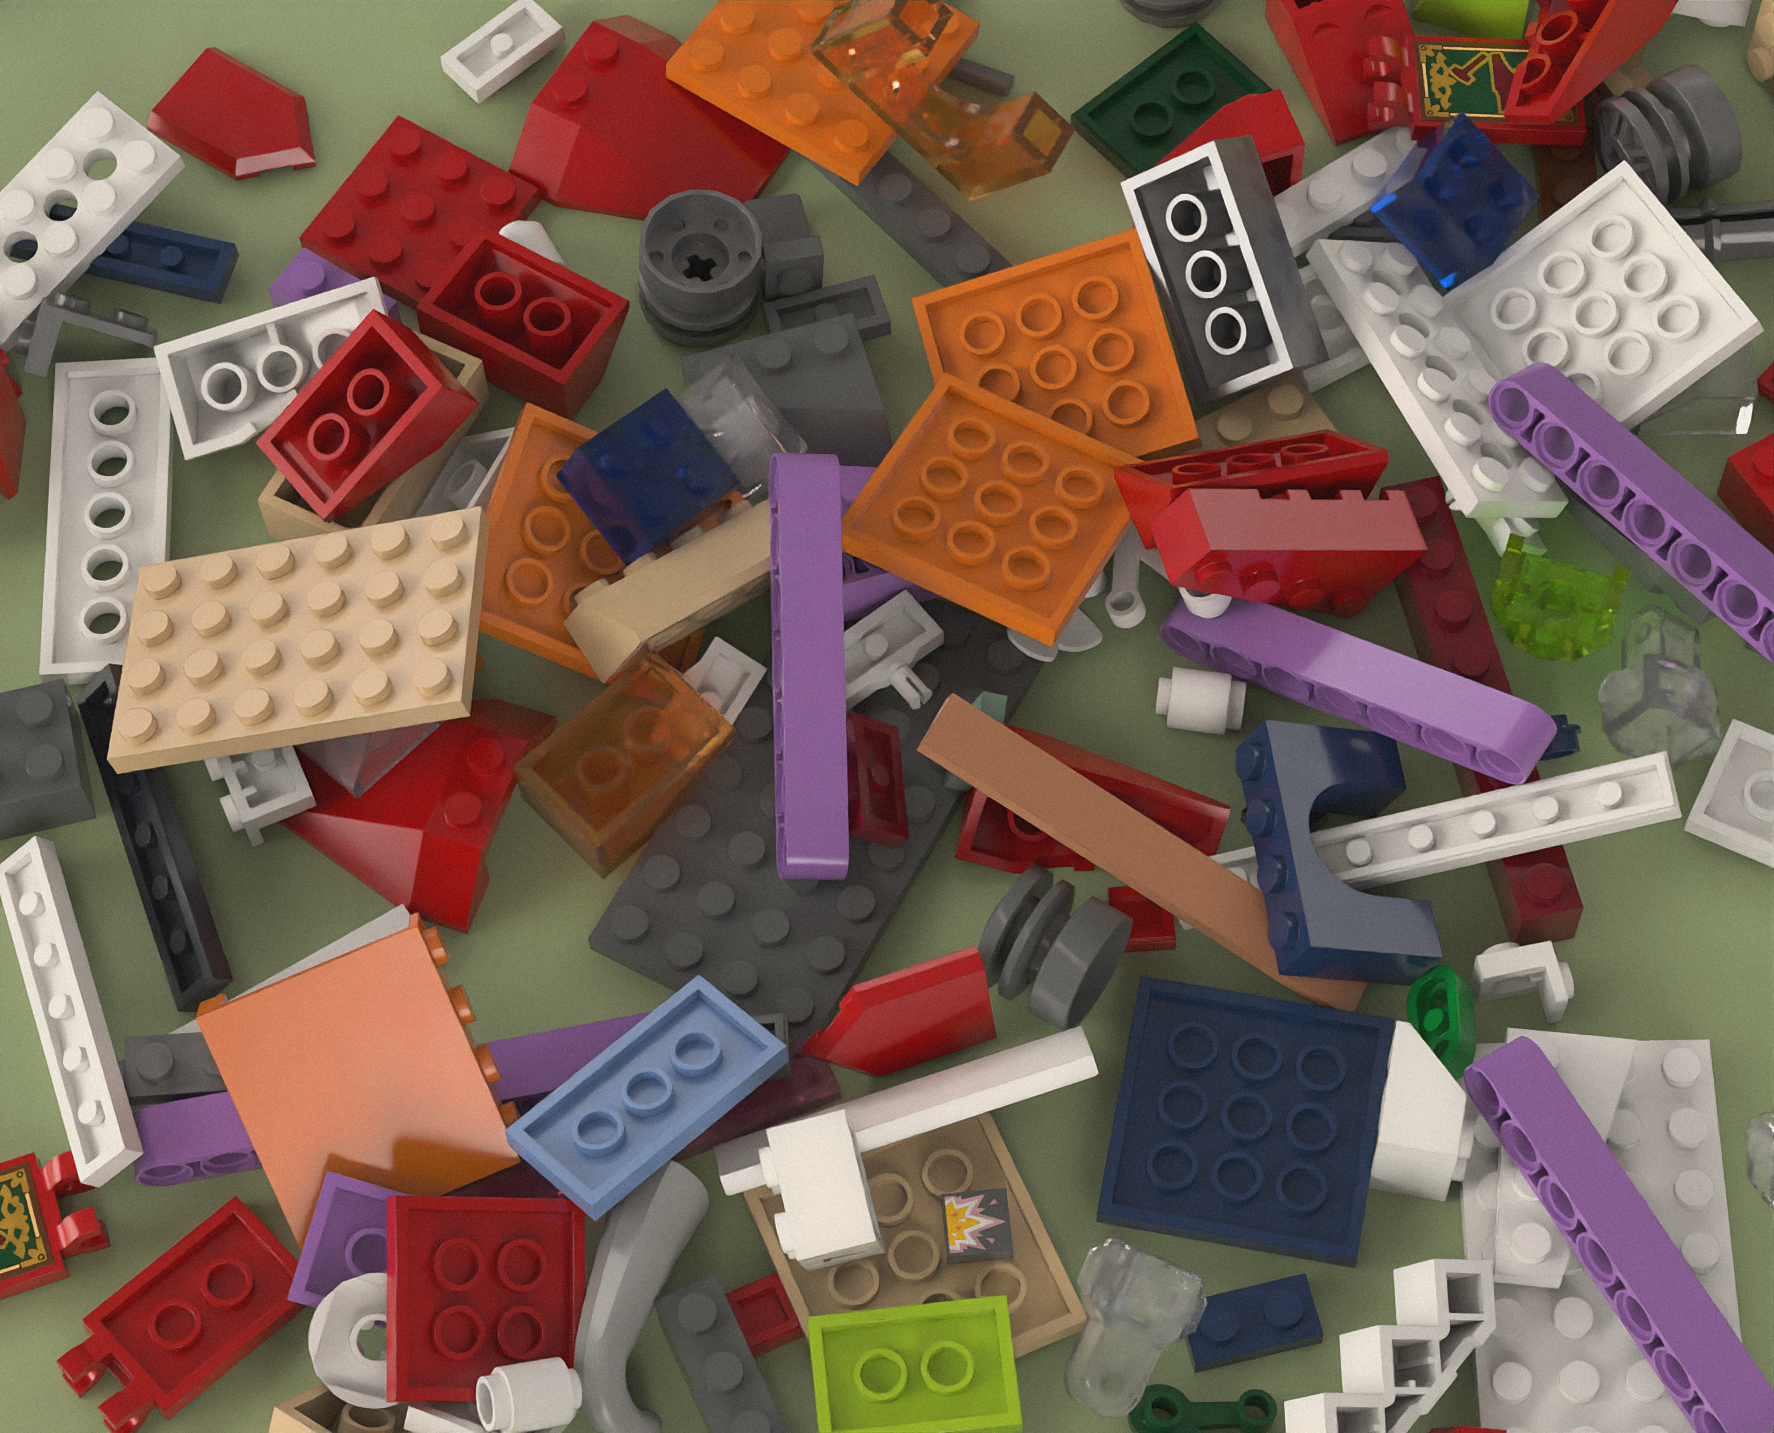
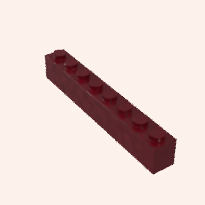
(1454, 634)

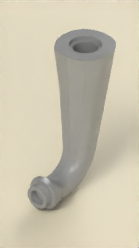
(631, 1266)

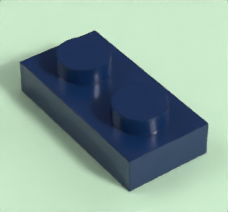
(1255, 1323)

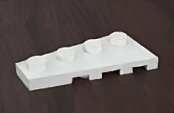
(1526, 1240)

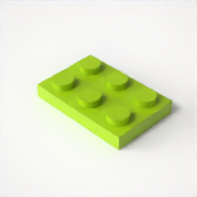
(916, 1369)

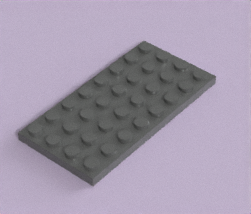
(709, 878)

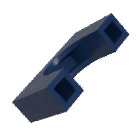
(1313, 917)

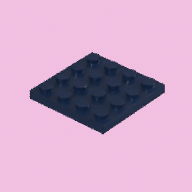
(1246, 1121)

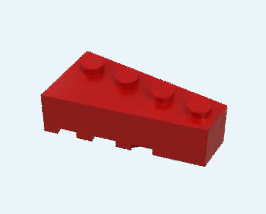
(1288, 547)

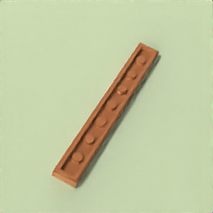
(1117, 840)

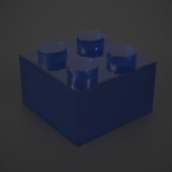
(1455, 201)
(648, 478)

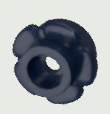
(1565, 741)

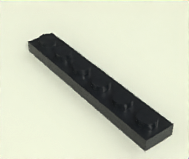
(158, 858)

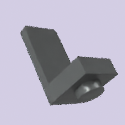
(789, 256)
(39, 337)

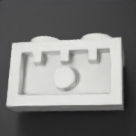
(262, 788)

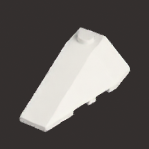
(246, 372)

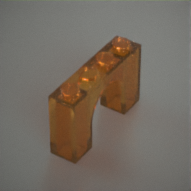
(971, 145)

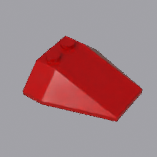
(625, 137)
(431, 817)

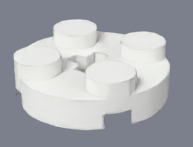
(334, 1345)

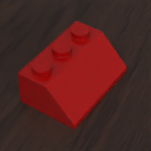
(527, 319)

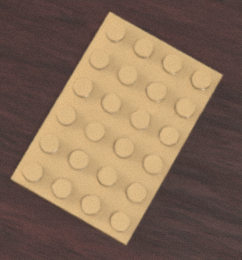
(302, 641)

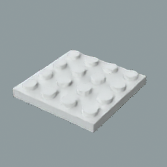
(1607, 300)

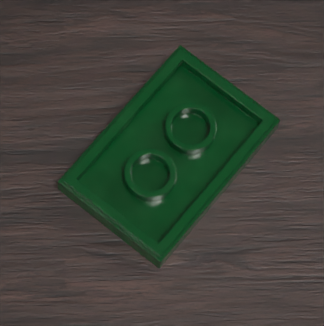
(1164, 100)

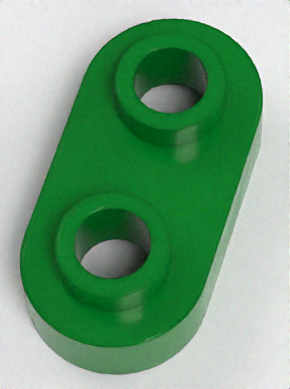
(1443, 1015)

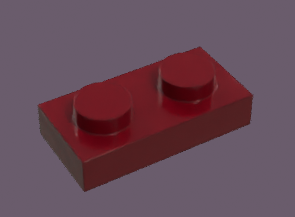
(875, 781)

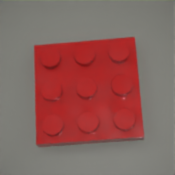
(414, 210)
(478, 1290)

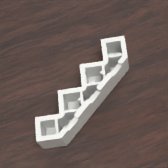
(1405, 1368)

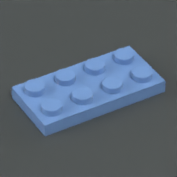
(646, 1097)

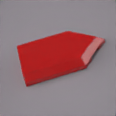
(234, 118)
(909, 1017)

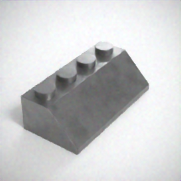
(1224, 269)

